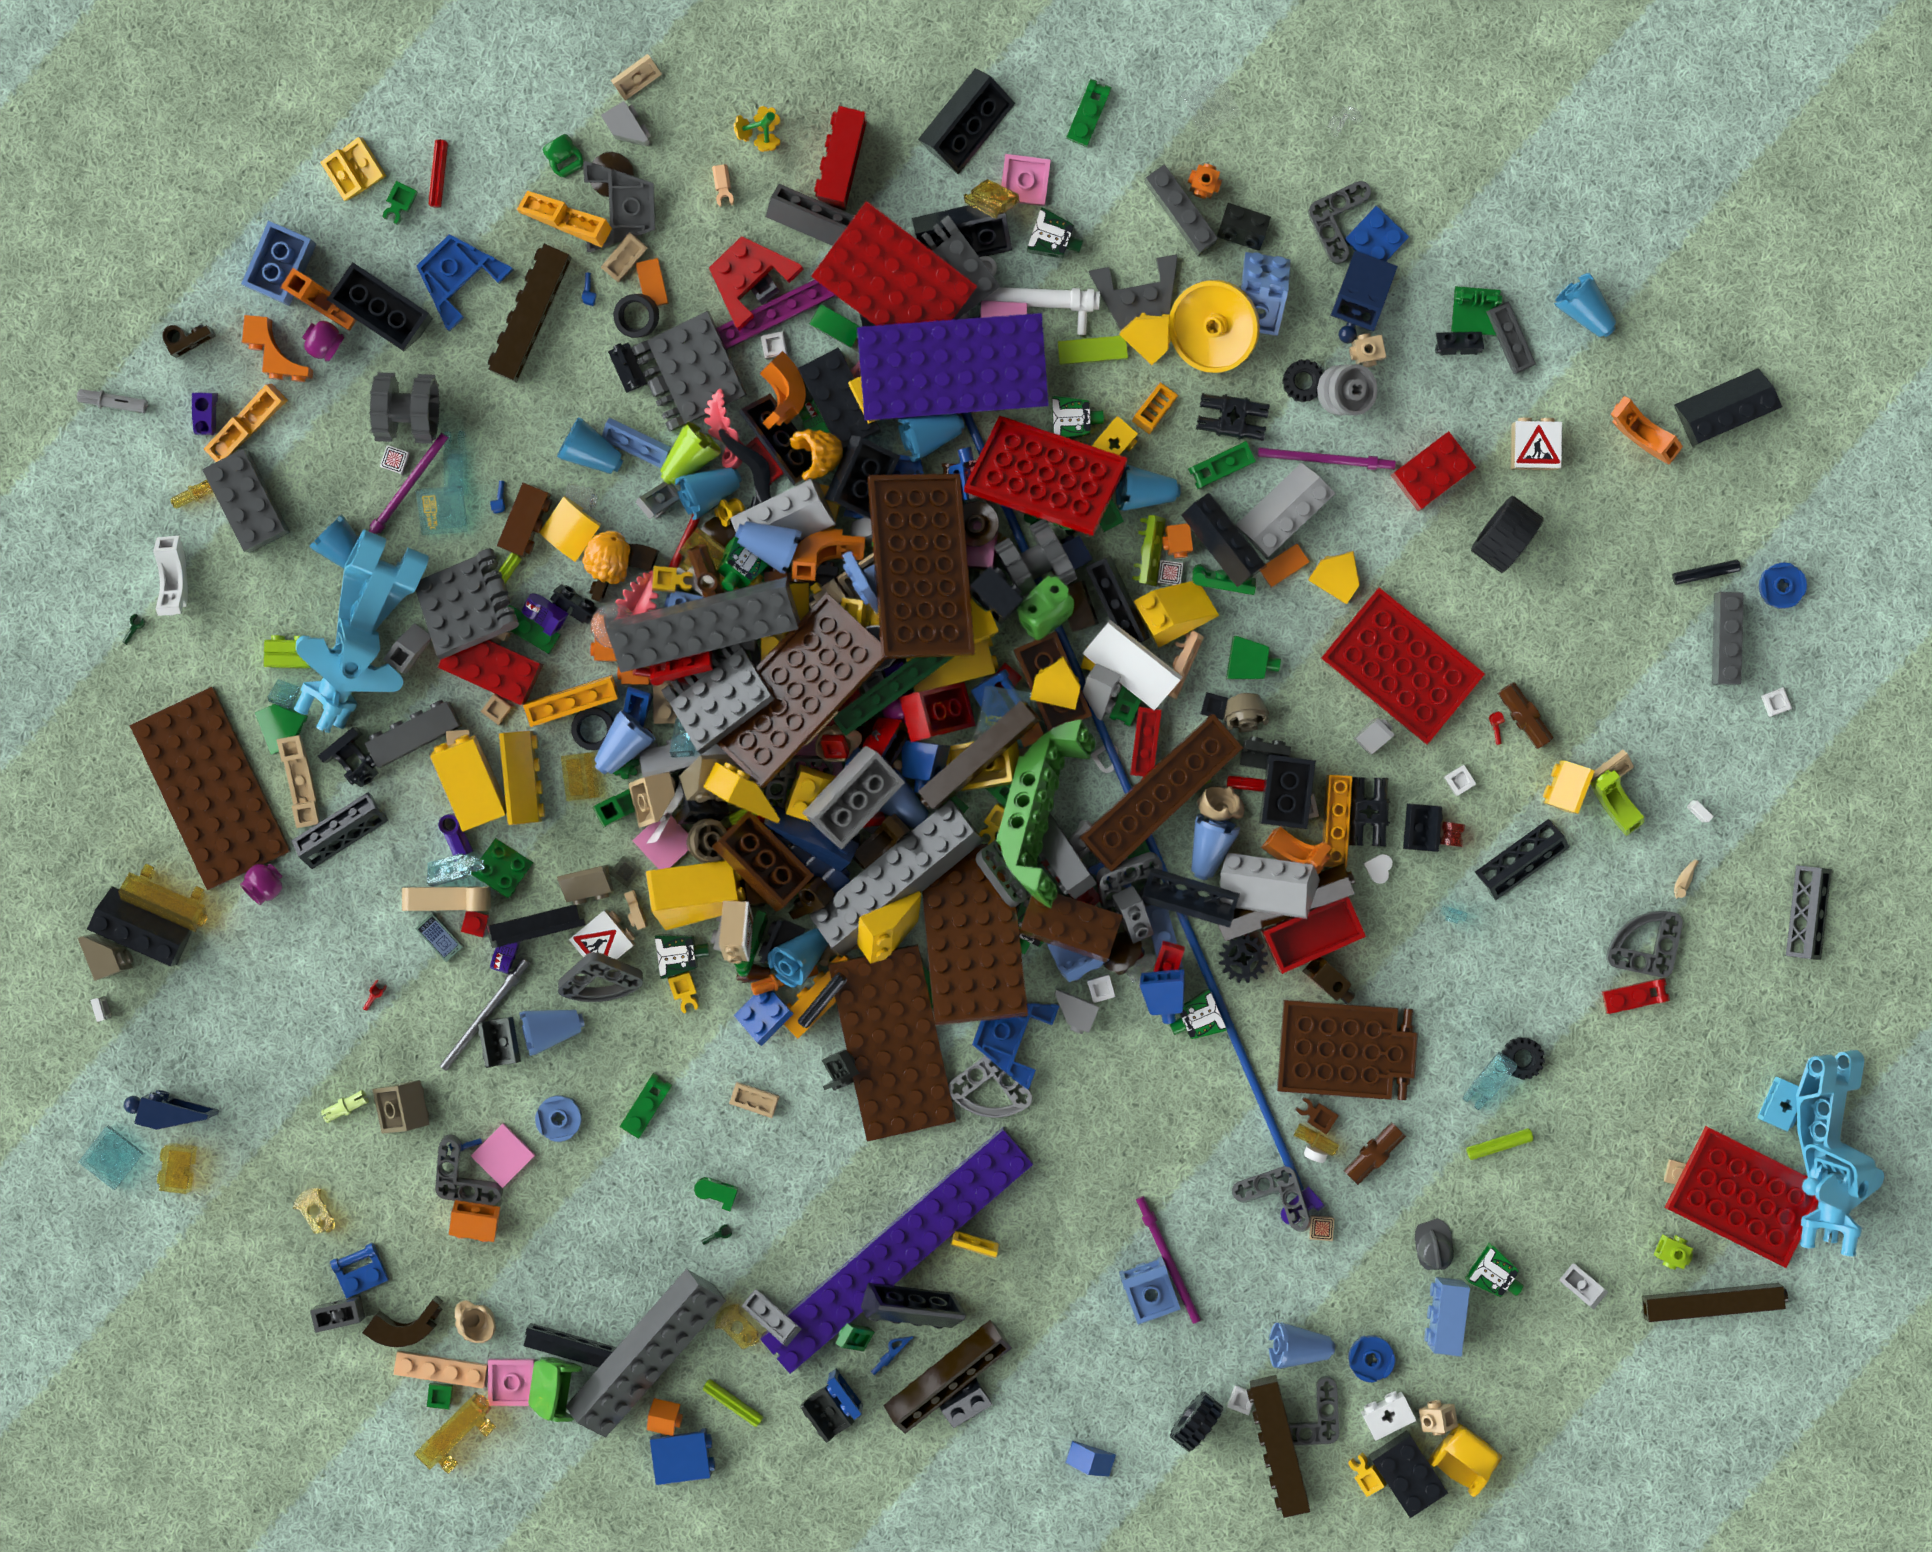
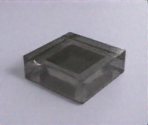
(625, 871)

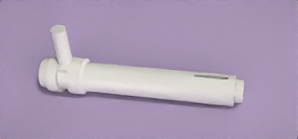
(1074, 299)

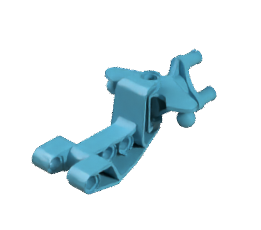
(367, 597)
(1835, 1171)

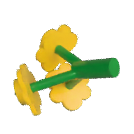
(764, 121)

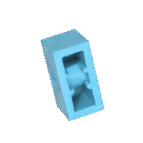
(1772, 1111)

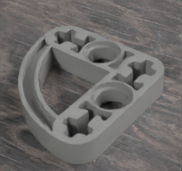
(988, 1072)

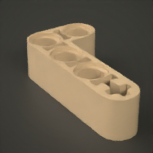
(446, 898)

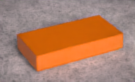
(652, 281)
(1284, 565)

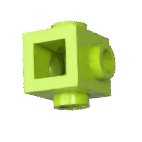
(1666, 1251)

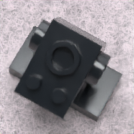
(342, 750)

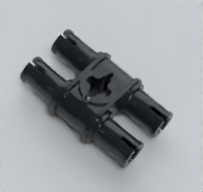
(1239, 428)
(1378, 803)

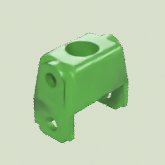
(1044, 610)
(551, 1388)

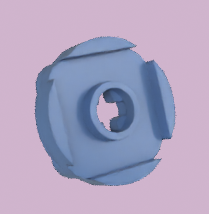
(548, 1110)

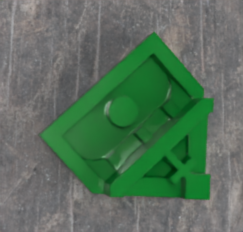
(279, 723)

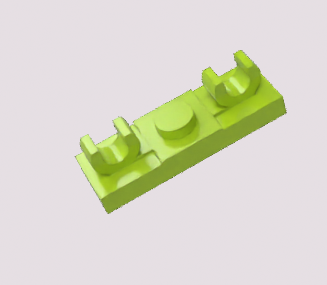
(1150, 550)

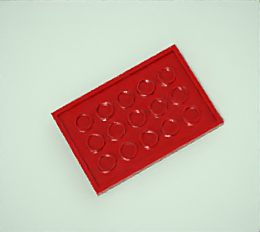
(891, 273)
(1046, 475)
(1402, 666)
(1743, 1197)

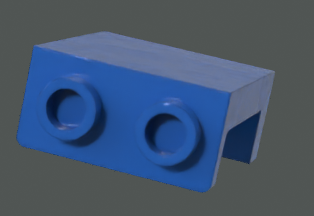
(682, 1457)

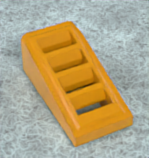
(1142, 422)

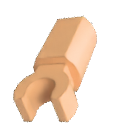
(722, 183)

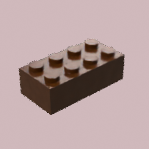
(1038, 656)
(762, 861)
(1072, 926)

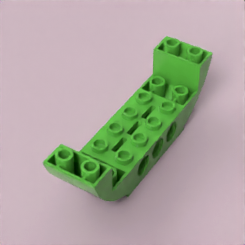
(1032, 801)

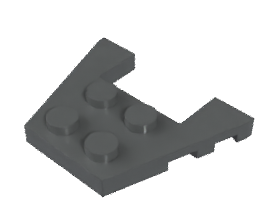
(629, 202)
(1130, 302)

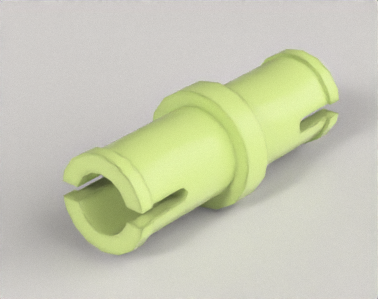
(344, 1106)

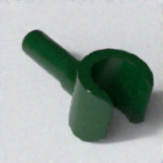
(133, 628)
(716, 1235)

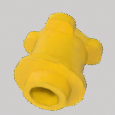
(728, 509)

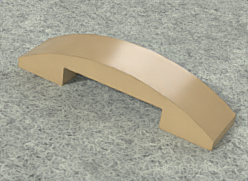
(300, 781)

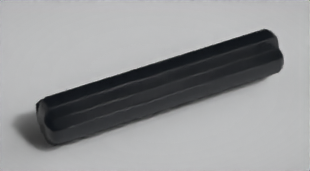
(1706, 572)
(822, 1000)

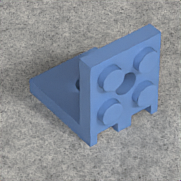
(1267, 289)
(863, 580)
(1145, 1277)

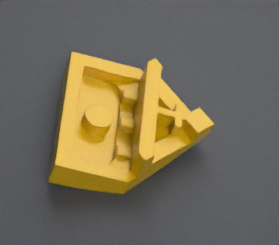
(1148, 336)
(1337, 576)
(1056, 685)

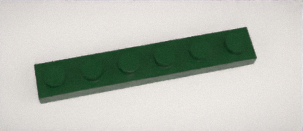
(887, 692)

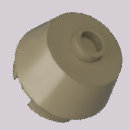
(1245, 712)
(702, 838)

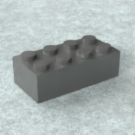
(246, 500)

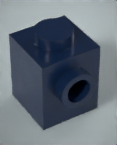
(1076, 551)

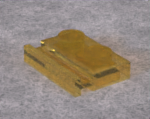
(991, 198)
(580, 776)

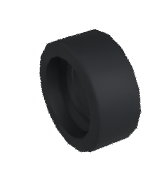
(620, 322)
(576, 723)

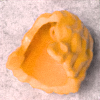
(825, 449)
(607, 557)

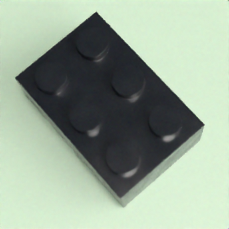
(850, 480)
(1287, 792)
(1408, 1474)

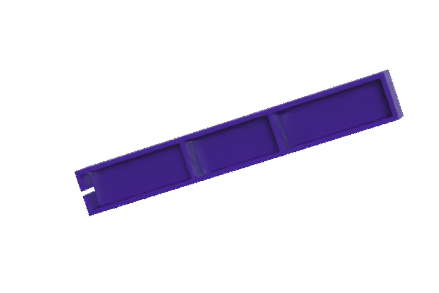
(901, 1245)

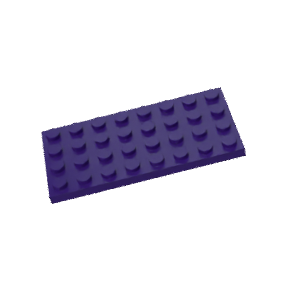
(952, 366)

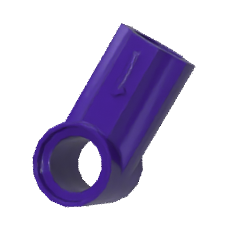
(456, 839)

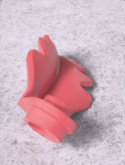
(719, 421)
(640, 598)

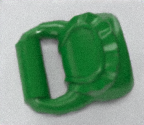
(560, 150)

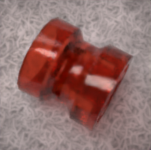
(1452, 834)

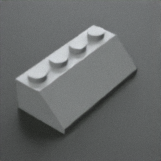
(796, 508)
(1285, 509)
(658, 759)
(853, 797)
(1270, 884)

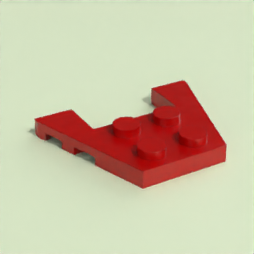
(742, 269)

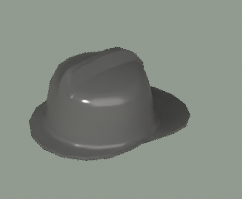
(1434, 1245)

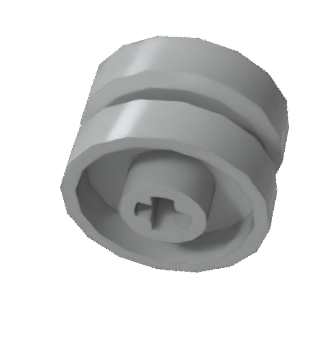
(1347, 389)

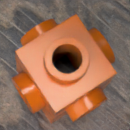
(1201, 188)

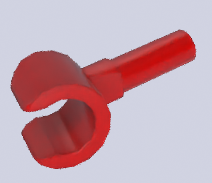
(1496, 719)
(375, 993)

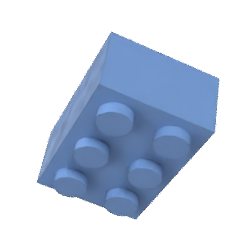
(274, 259)
(1447, 1316)

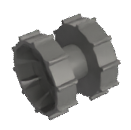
(391, 407)
(1036, 561)

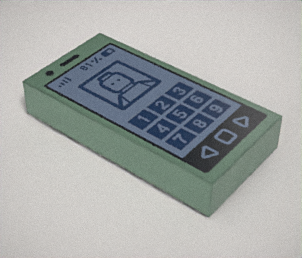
(439, 937)

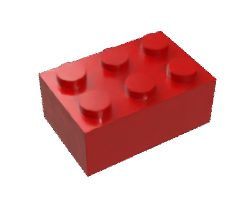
(1433, 471)
(937, 711)

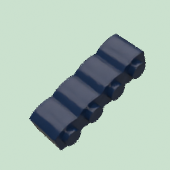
(835, 879)

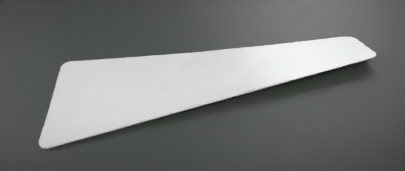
(654, 838)

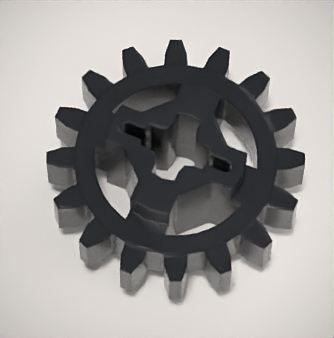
(1245, 968)

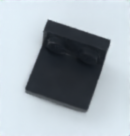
(695, 811)
(780, 932)

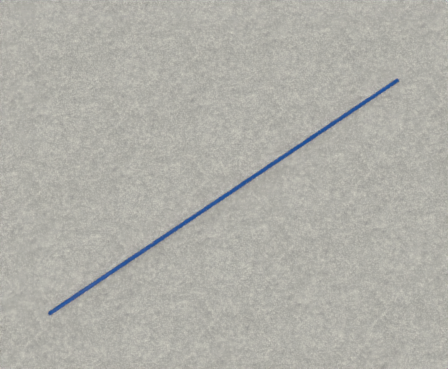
(1126, 786)

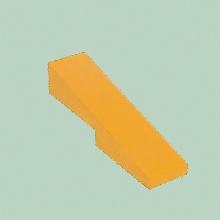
(560, 216)
(246, 423)

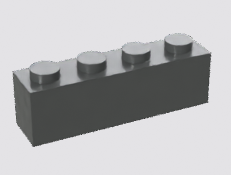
(1180, 210)
(807, 215)
(1727, 638)
(413, 734)
(1065, 861)

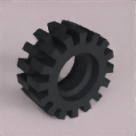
(1289, 380)
(1536, 1057)

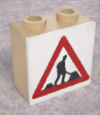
(1536, 444)
(736, 931)
(604, 936)

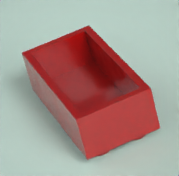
(842, 157)
(495, 670)
(1304, 940)

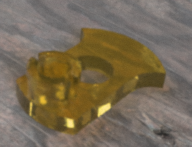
(305, 1202)
(728, 1317)

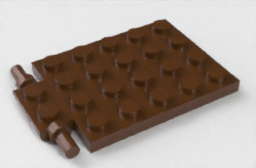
(1345, 1050)

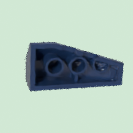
(809, 838)

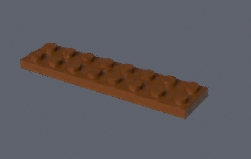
(1161, 792)

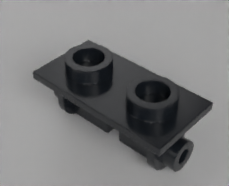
(1466, 342)
(627, 367)
(566, 597)

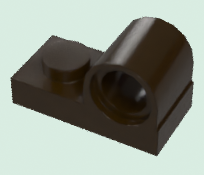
(187, 341)
(812, 897)

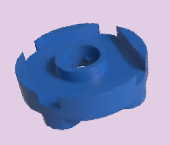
(1793, 593)
(1377, 1370)

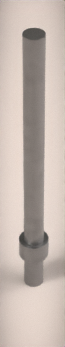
(512, 979)

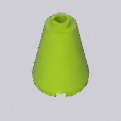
(689, 453)

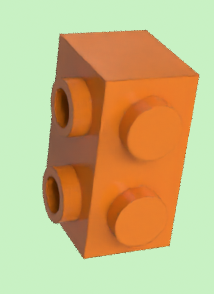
(474, 1221)

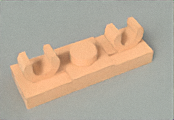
(1184, 662)

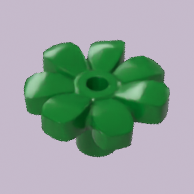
(629, 769)

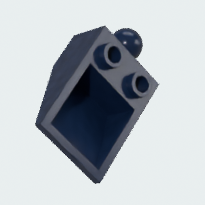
(1363, 291)
(162, 1111)

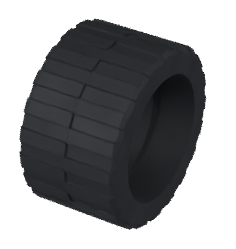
(1507, 534)

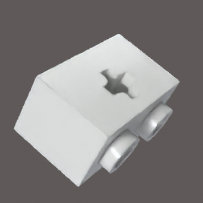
(1399, 1411)

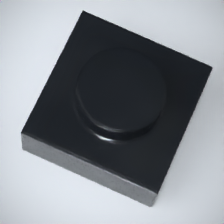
(765, 289)
(1214, 705)

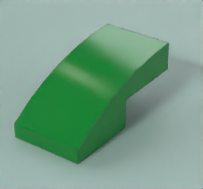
(834, 325)

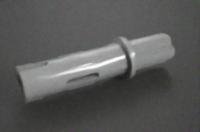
(112, 401)

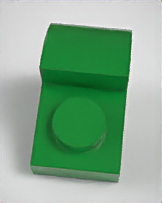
(614, 808)

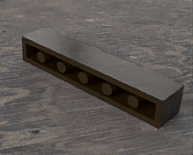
(529, 313)
(947, 1376)
(1279, 1446)

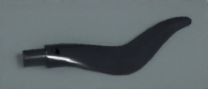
(756, 463)

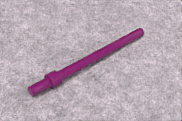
(1371, 462)
(378, 525)
(1149, 1218)

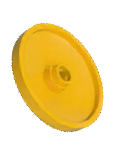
(1214, 326)

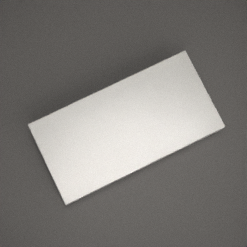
(1139, 668)

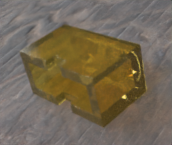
(176, 1167)

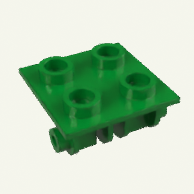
(1471, 308)
(502, 868)

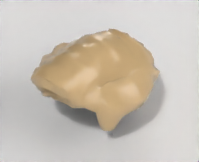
(853, 741)
(1220, 804)
(474, 1322)

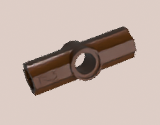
(703, 565)
(1526, 715)
(1374, 1154)

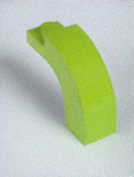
(1616, 802)

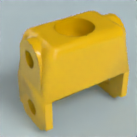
(1466, 1458)

